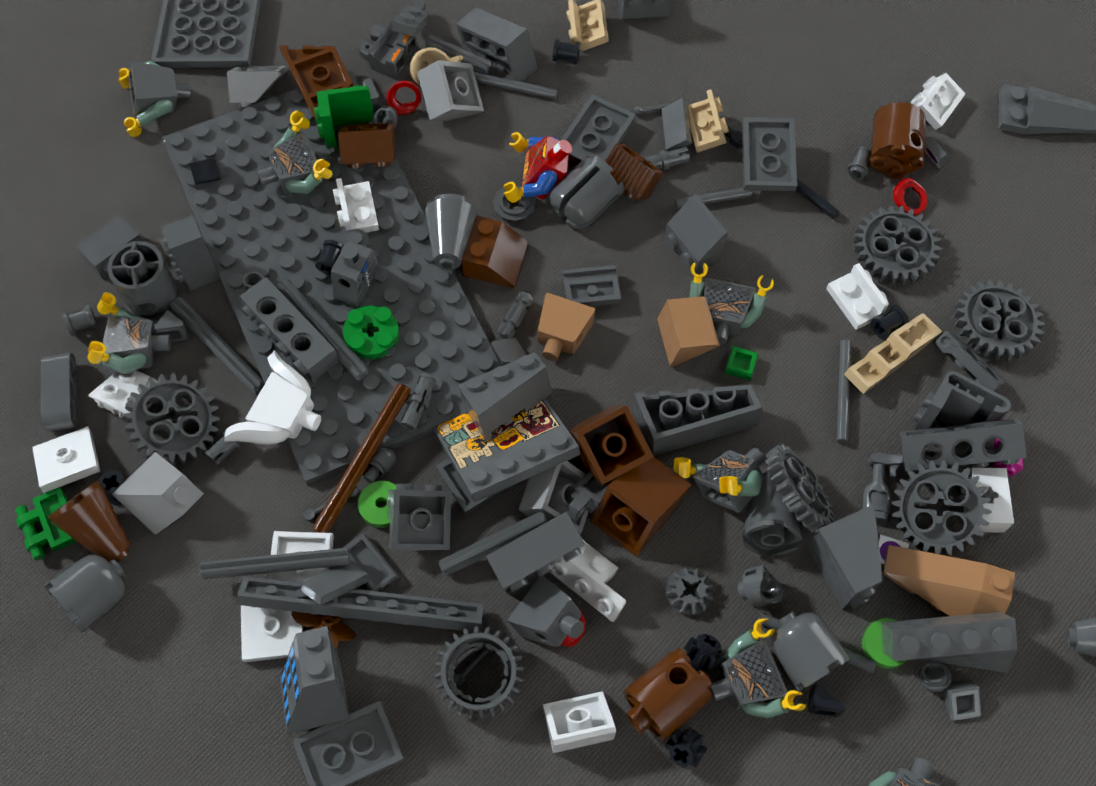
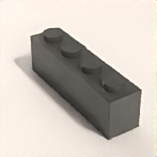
(969, 640)

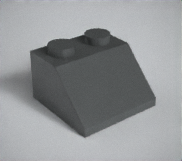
(696, 235)

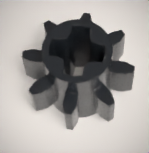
(704, 652)
(686, 747)

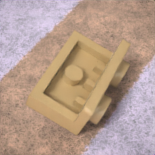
(587, 24)
(706, 123)

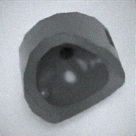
(760, 587)

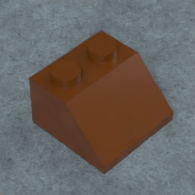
(367, 144)
(494, 253)

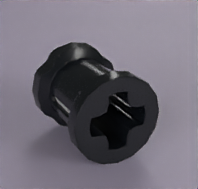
(566, 51)
(329, 256)
(889, 322)
(111, 482)

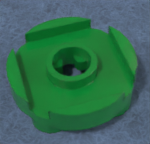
(371, 317)

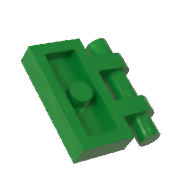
(26, 521)

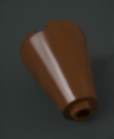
(93, 523)

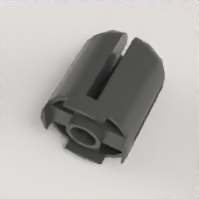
(585, 193)

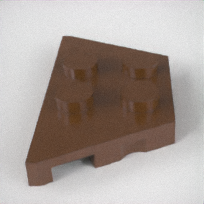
(316, 71)

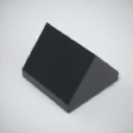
(205, 170)

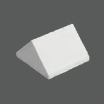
(579, 722)

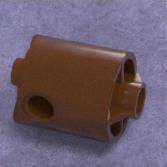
(898, 139)
(667, 695)

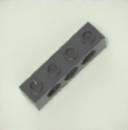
(265, 298)
(1008, 431)

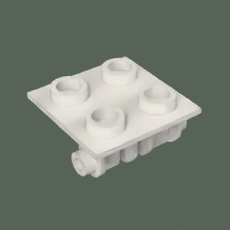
(116, 391)

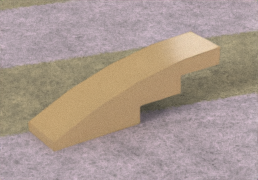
(893, 353)

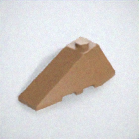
(950, 582)

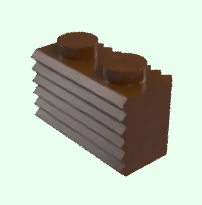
(634, 171)

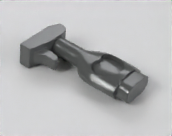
(877, 492)

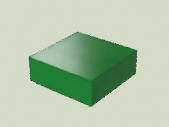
(741, 363)

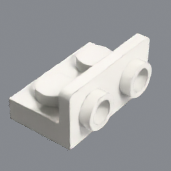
(938, 99)
(356, 205)
(858, 297)

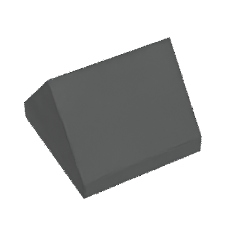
(172, 326)

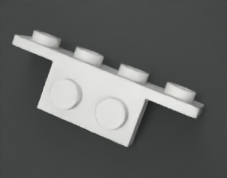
(588, 578)

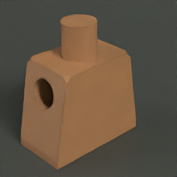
(563, 325)

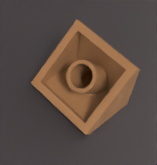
(687, 329)

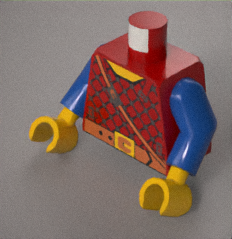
(543, 166)

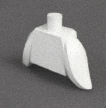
(279, 409)

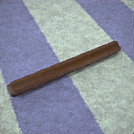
(362, 459)

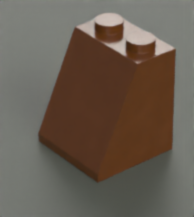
(610, 443)
(640, 504)

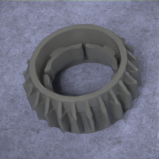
(462, 645)

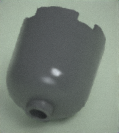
(87, 589)
(806, 648)

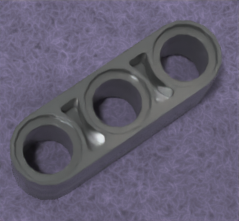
(59, 392)

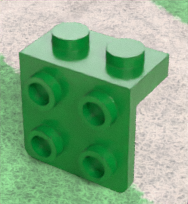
(342, 108)

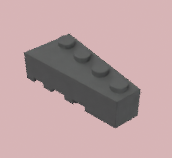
(695, 416)

